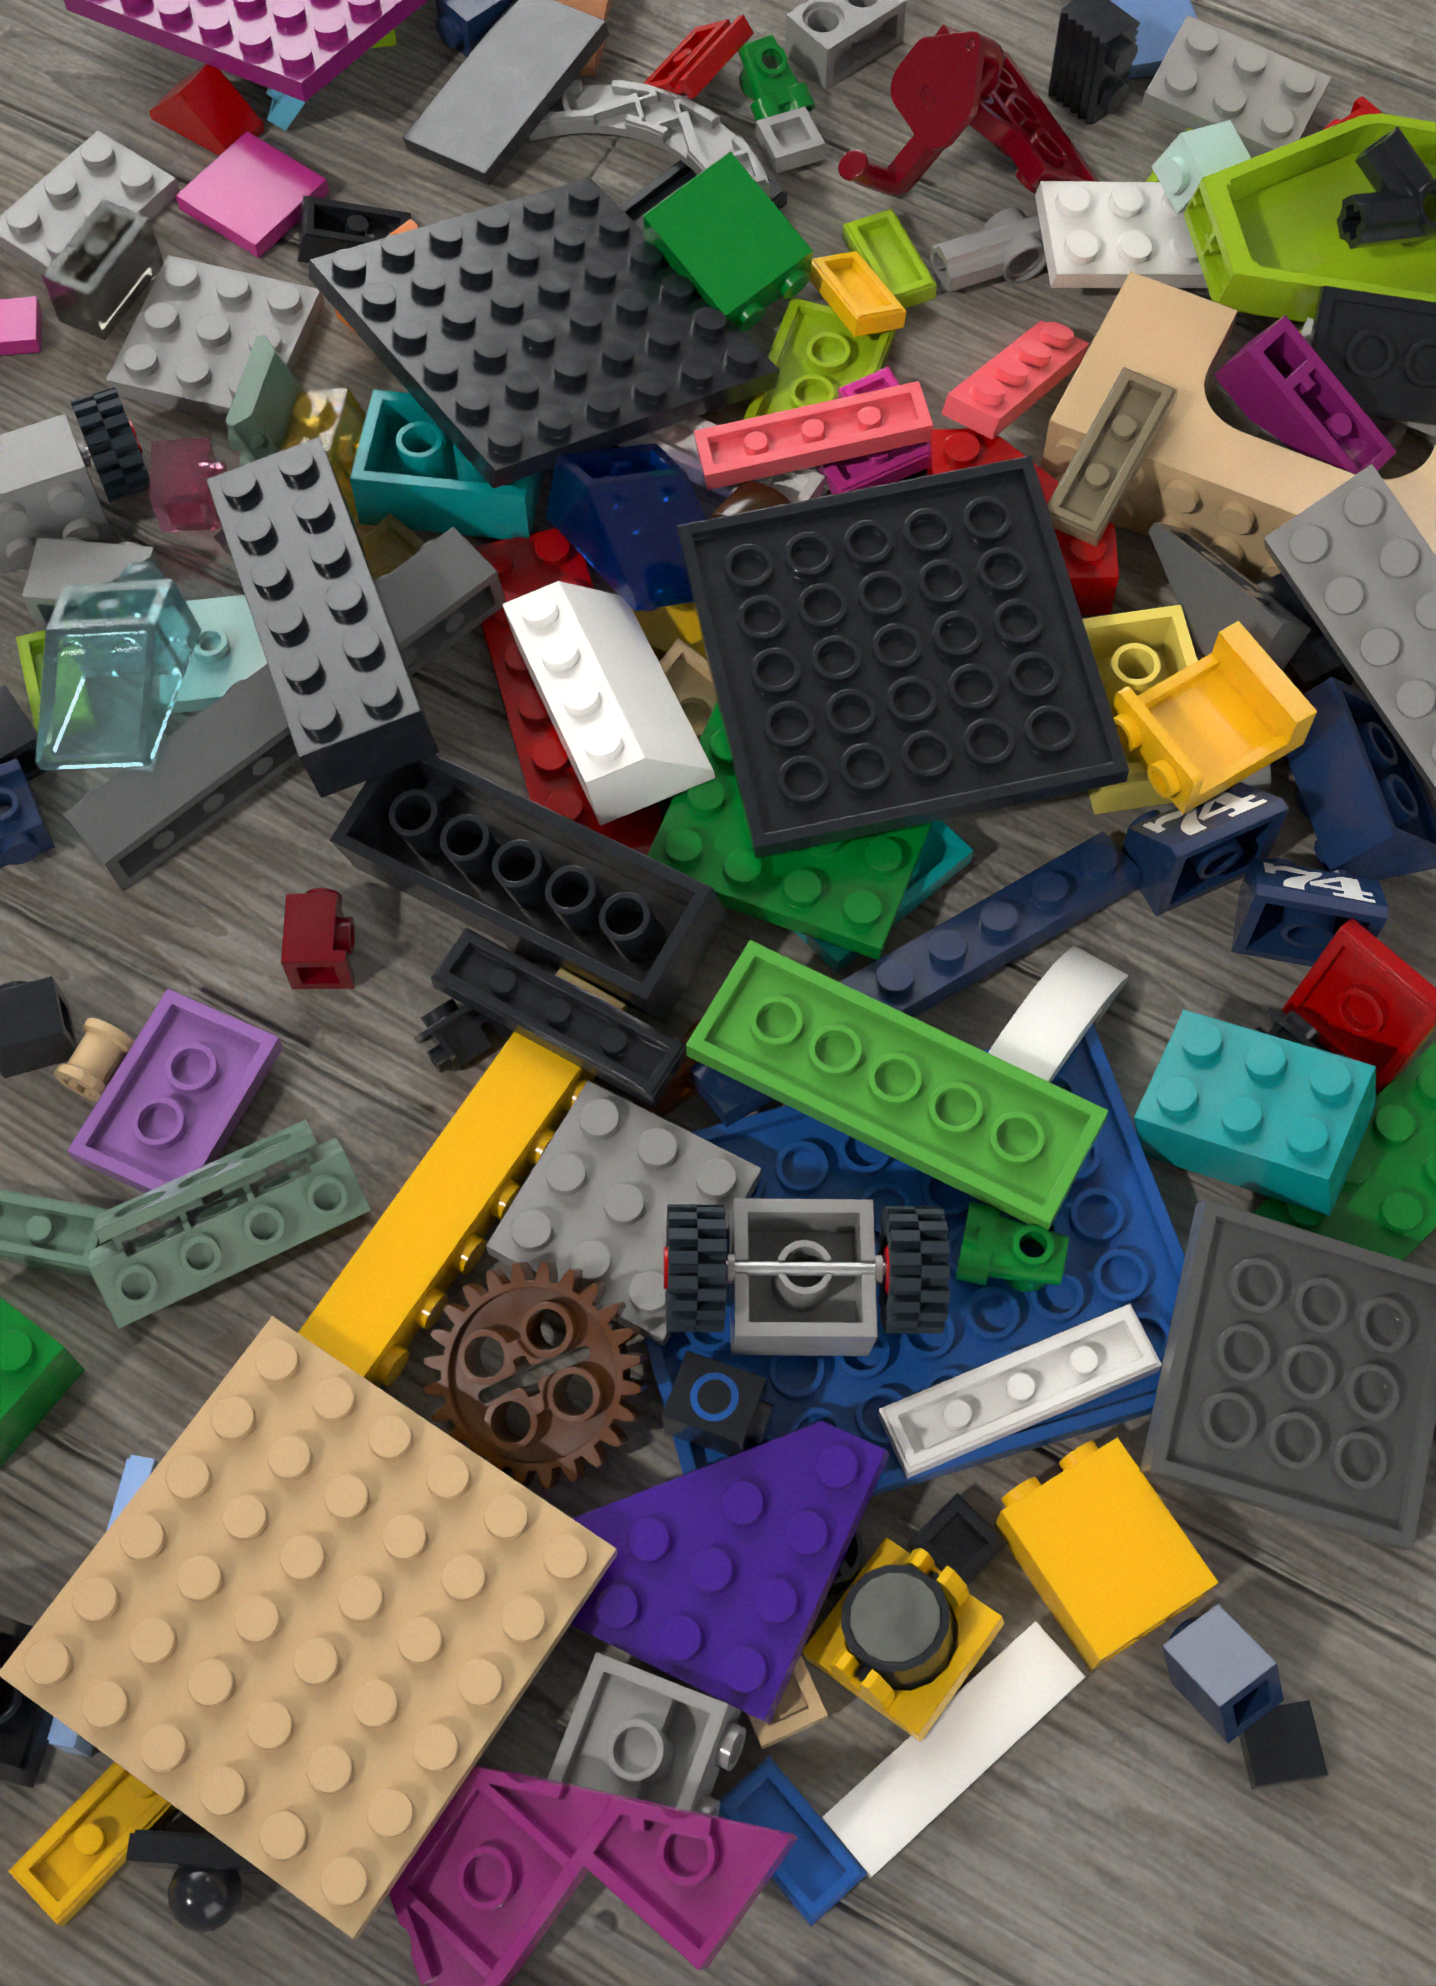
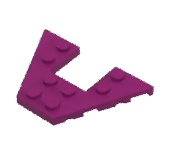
(524, 1843)

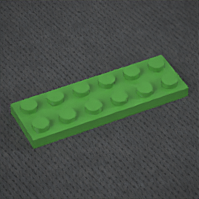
(898, 1085)

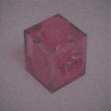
(180, 484)

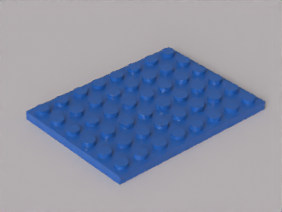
(1116, 1256)

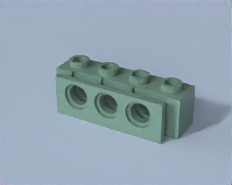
(226, 1233)

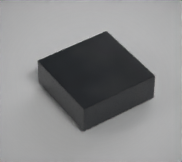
(959, 1540)
(1283, 1747)

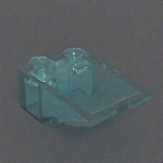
(113, 670)

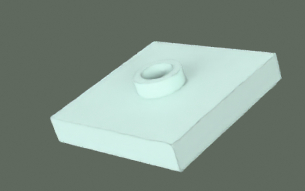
(223, 654)

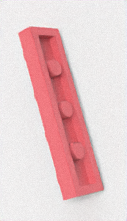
(1015, 378)
(813, 435)

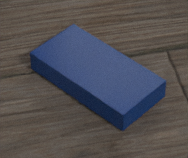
(818, 1865)

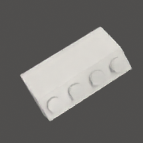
(606, 698)

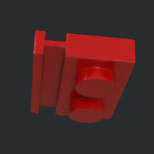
(700, 57)

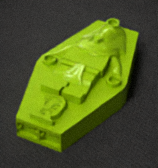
(1273, 232)

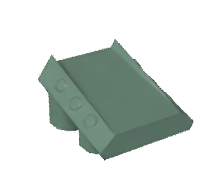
(262, 404)

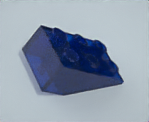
(624, 518)

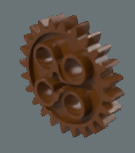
(513, 1318)

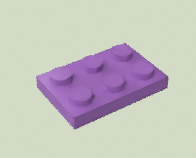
(175, 1094)

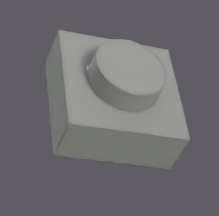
(790, 140)

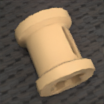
(94, 1059)

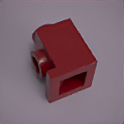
(317, 941)

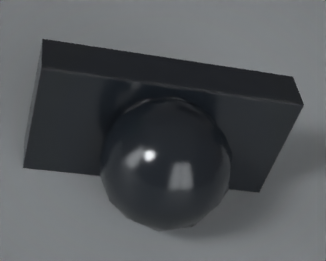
(207, 1876)

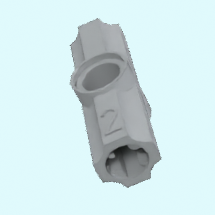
(1005, 247)

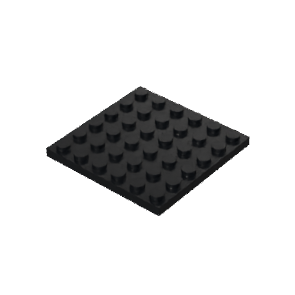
(541, 329)
(898, 656)

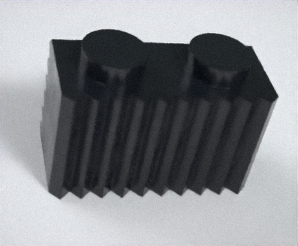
(1093, 58)

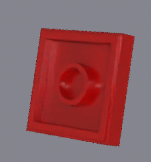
(1366, 1003)

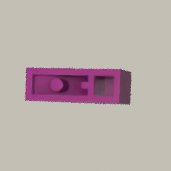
(1301, 402)

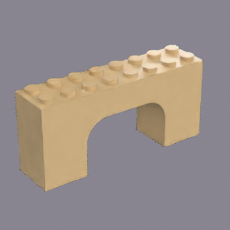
(1199, 468)

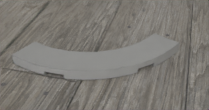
(652, 117)

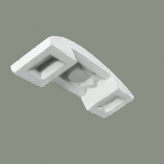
(1059, 1013)

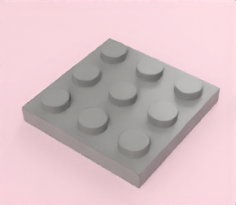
(200, 332)
(604, 1201)

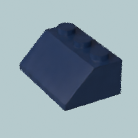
(1361, 789)

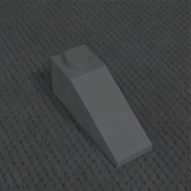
(1219, 596)

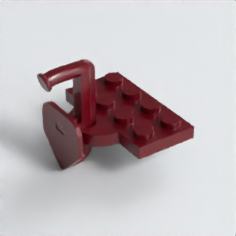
(960, 83)

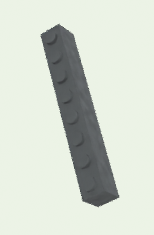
(245, 737)

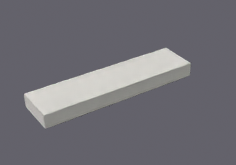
(1018, 1390)
(960, 1746)

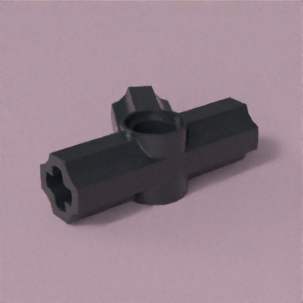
(1403, 200)

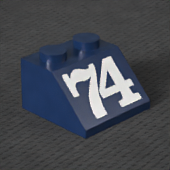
(1204, 847)
(1297, 910)

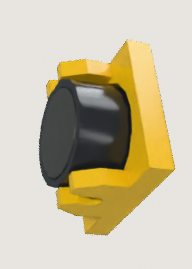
(901, 1634)

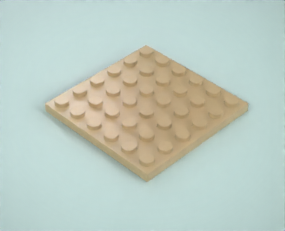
(311, 1623)

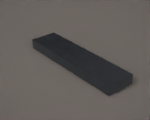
(560, 1016)

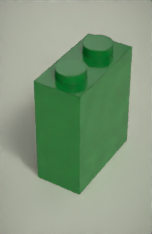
(730, 242)

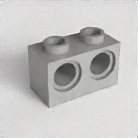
(842, 35)

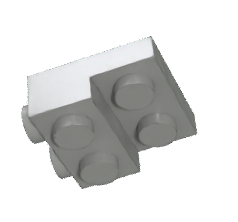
(647, 1738)

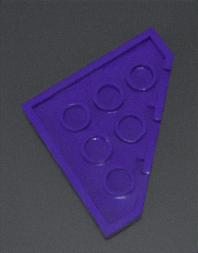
(733, 1562)

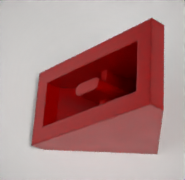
(207, 110)

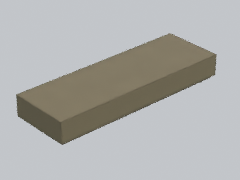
(1110, 455)

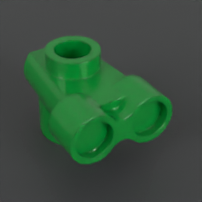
(770, 80)
(993, 1251)

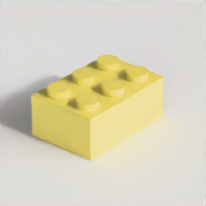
(1138, 653)

